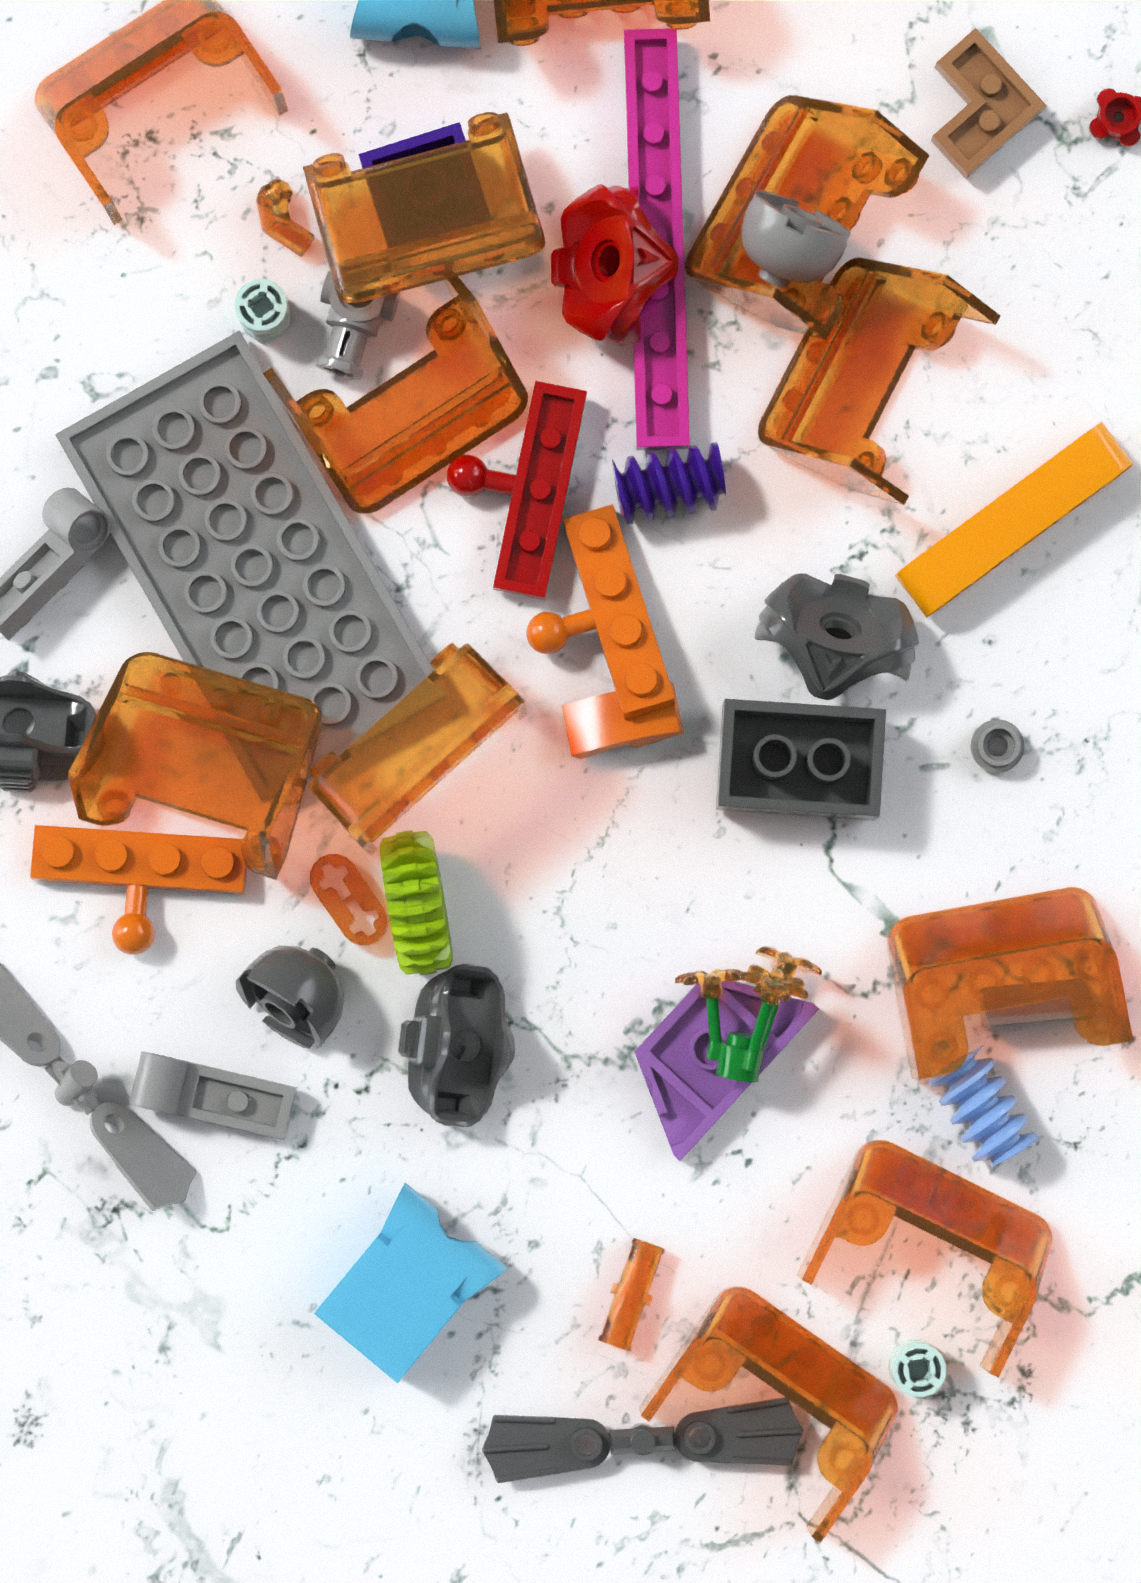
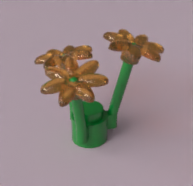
(743, 1052)

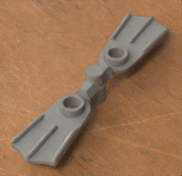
(138, 1152)

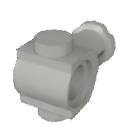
(355, 324)

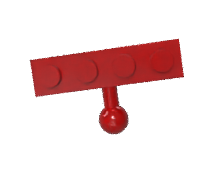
(535, 491)

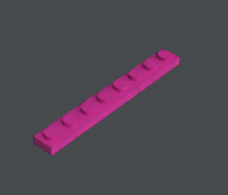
(656, 171)

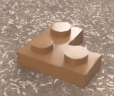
(996, 100)

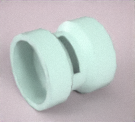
(264, 319)
(909, 1362)

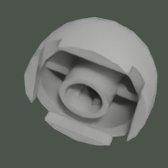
(790, 240)

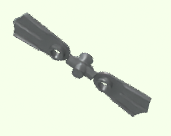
(739, 1434)

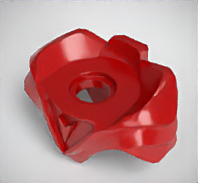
(609, 264)

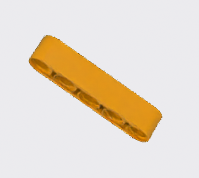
(1014, 519)

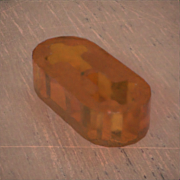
(338, 907)

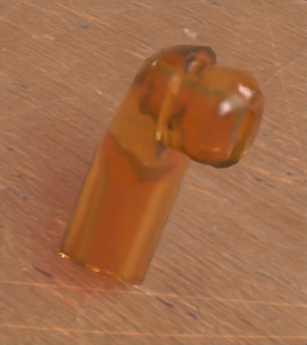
(275, 218)

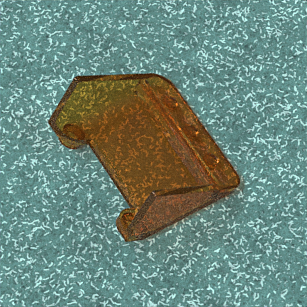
(425, 213)
(200, 748)

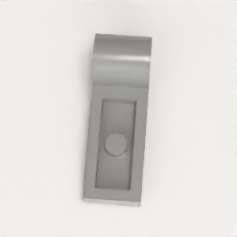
(73, 536)
(212, 1095)

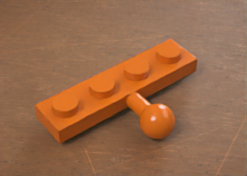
(613, 611)
(137, 863)

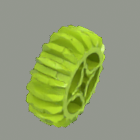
(416, 902)

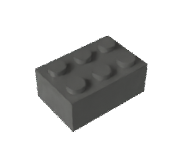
(801, 759)

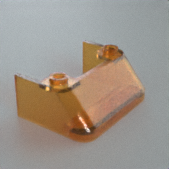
(77, 93)
(843, 383)
(418, 416)
(415, 744)
(898, 1183)
(756, 1335)

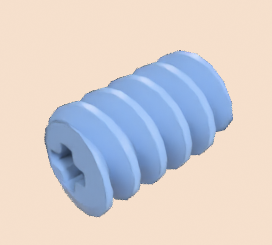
(984, 1110)

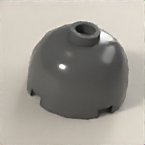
(296, 992)

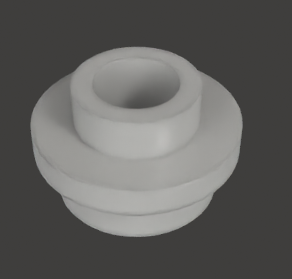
(1012, 738)

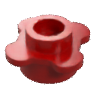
(1104, 124)

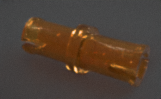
(631, 1294)

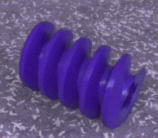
(670, 483)

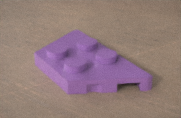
(681, 1077)

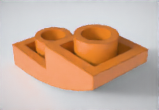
(599, 725)

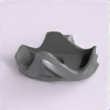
(838, 632)
(57, 736)
(440, 1083)

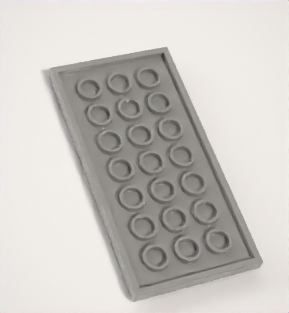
(246, 541)

